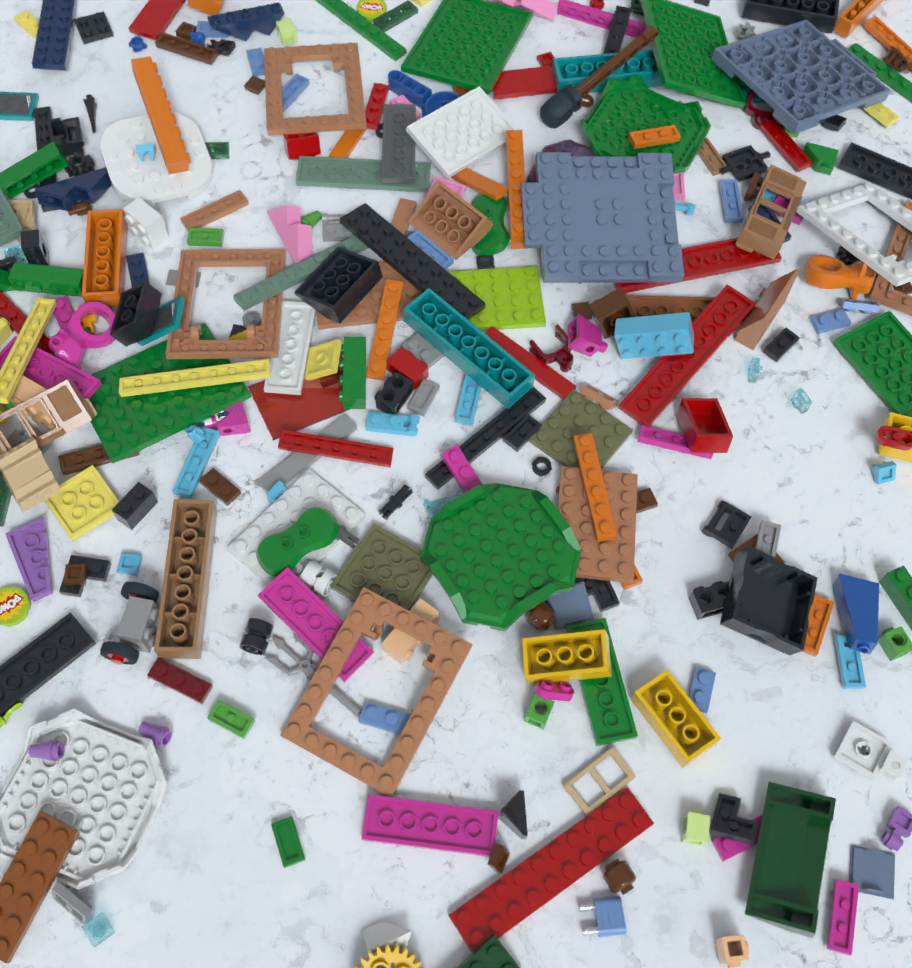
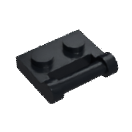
(732, 527)

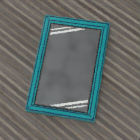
(18, 105)
(167, 320)

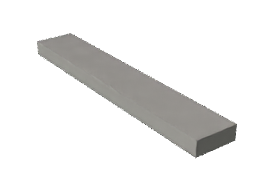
(299, 462)

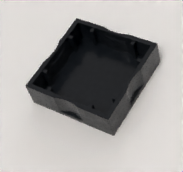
(769, 601)

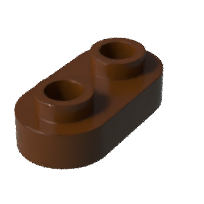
(752, 191)

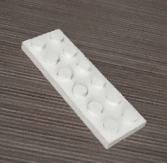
(294, 346)

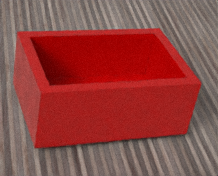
(704, 425)

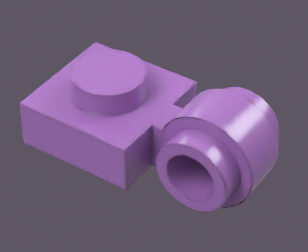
(901, 824)

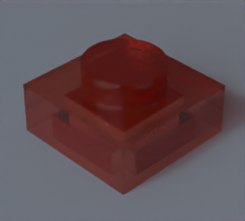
(330, 379)

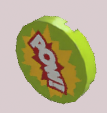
(371, 8)
(13, 606)

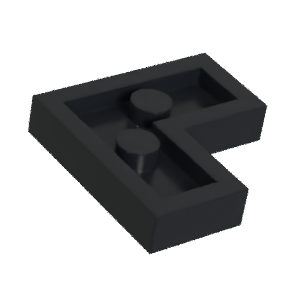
(97, 570)
(602, 593)
(728, 825)

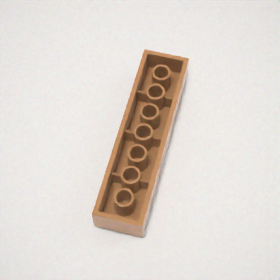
(186, 580)

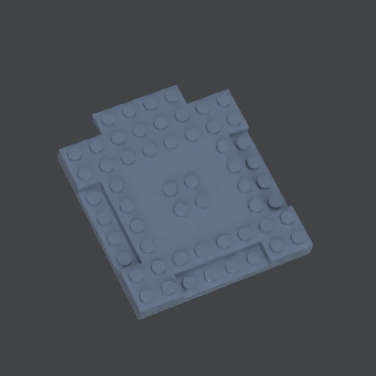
(801, 74)
(603, 218)

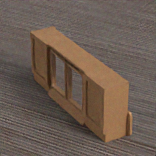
(761, 233)
(63, 405)

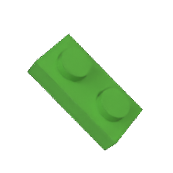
(205, 237)
(231, 719)

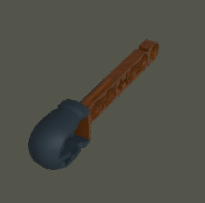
(564, 103)

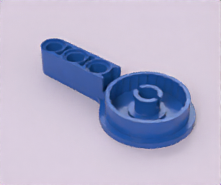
(419, 93)

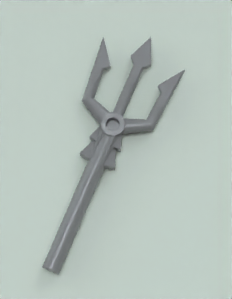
(309, 670)

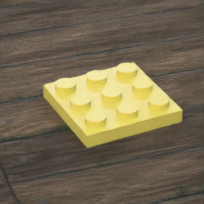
(82, 503)

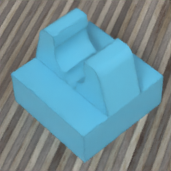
(146, 148)
(884, 472)

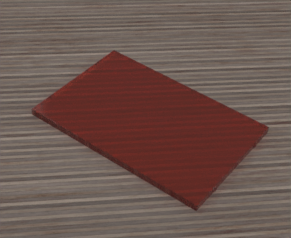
(297, 411)

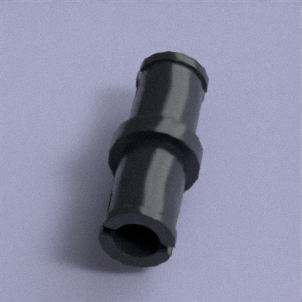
(395, 501)

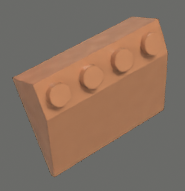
(450, 221)
(765, 310)

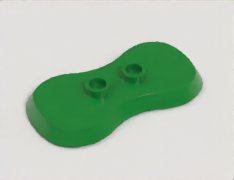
(497, 237)
(311, 531)

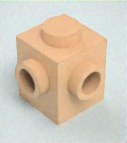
(732, 950)

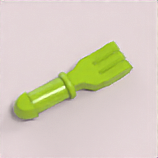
(3, 720)

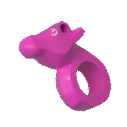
(74, 341)

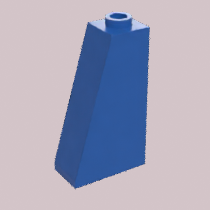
(859, 611)

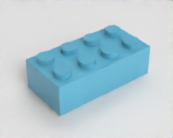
(654, 335)

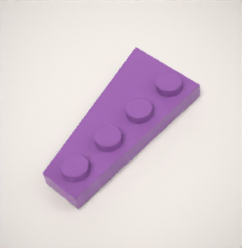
(31, 554)

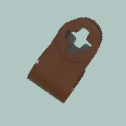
(895, 59)

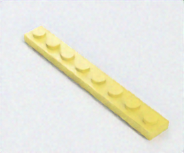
(24, 347)
(194, 377)

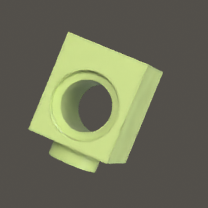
(286, 32)
(696, 828)

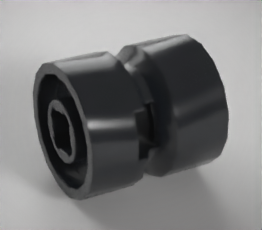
(255, 639)

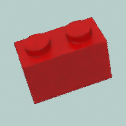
(301, 145)
(408, 366)

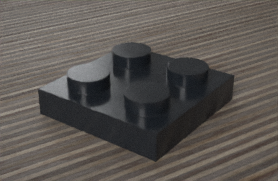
(93, 27)

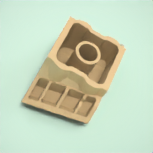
(28, 474)

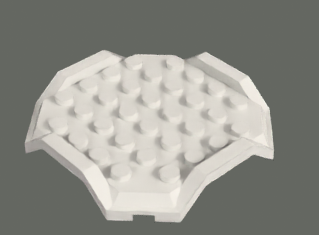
(102, 786)

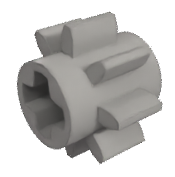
(749, 33)

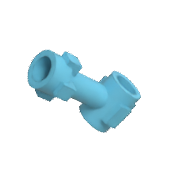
(689, 208)
(195, 433)

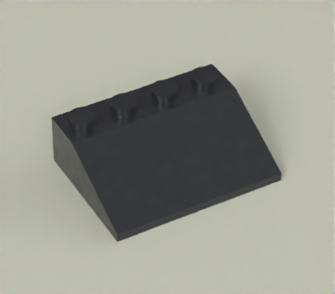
(340, 283)

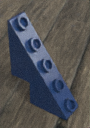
(243, 22)
(66, 193)

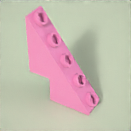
(540, 8)
(294, 235)

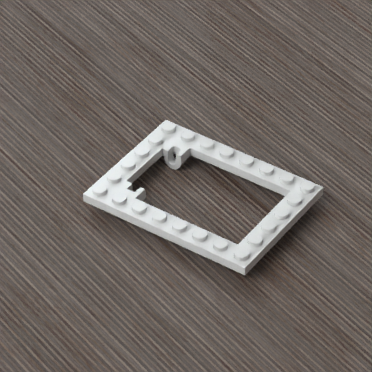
(817, 214)

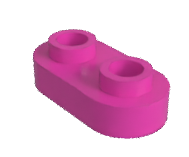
(554, 691)

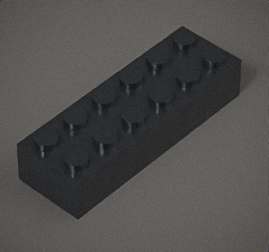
(819, 13)

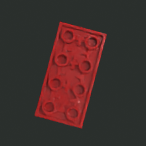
(155, 18)
(524, 83)

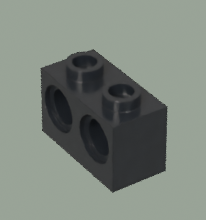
(397, 395)
(710, 594)

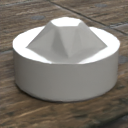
(251, 318)

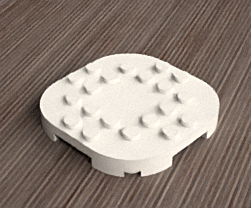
(149, 178)

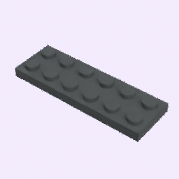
(397, 144)

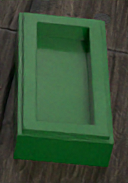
(288, 842)

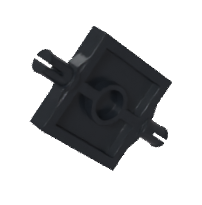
(744, 163)

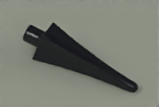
(91, 110)

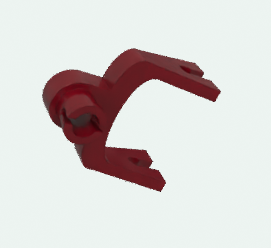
(759, 116)
(561, 356)

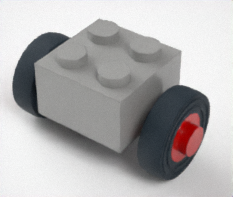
(137, 625)

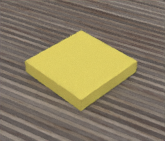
(323, 360)

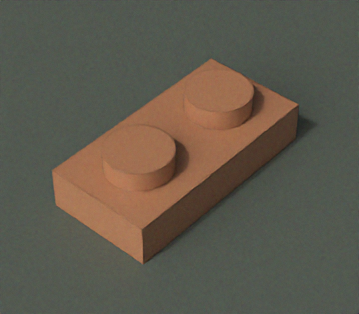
(604, 400)

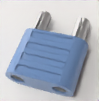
(608, 917)

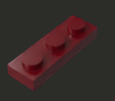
(180, 680)

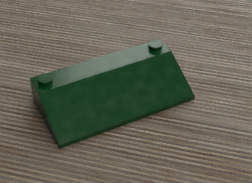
(790, 859)

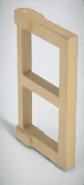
(590, 768)

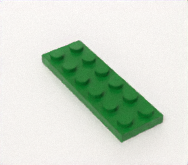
(606, 696)

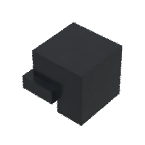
(67, 135)

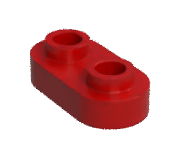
(894, 438)

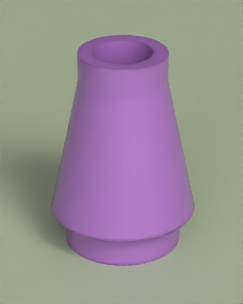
(159, 734)
(48, 750)

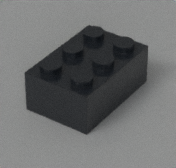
(136, 314)

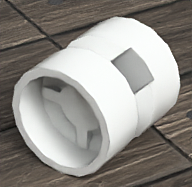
(316, 577)

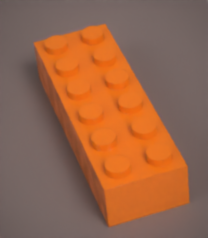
(105, 257)

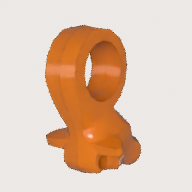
(831, 273)

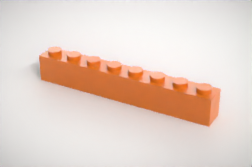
(160, 115)
(516, 176)

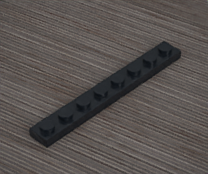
(41, 116)
(489, 434)

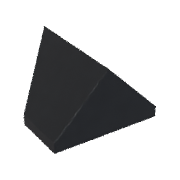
(514, 815)

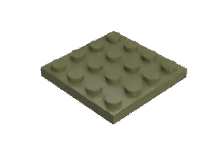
(579, 417)
(384, 567)

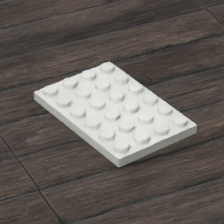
(461, 132)
(283, 513)

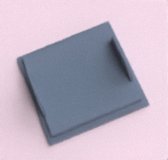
(571, 607)
(872, 871)

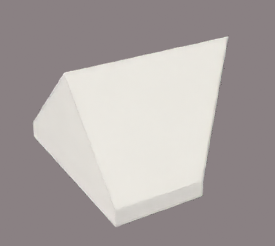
(386, 932)

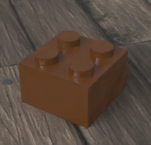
(610, 308)

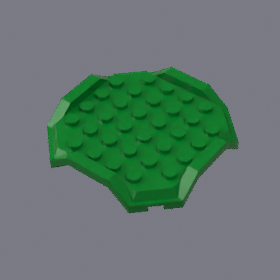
(634, 107)
(500, 553)

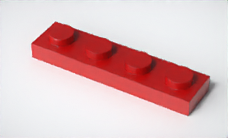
(376, 105)
(786, 145)

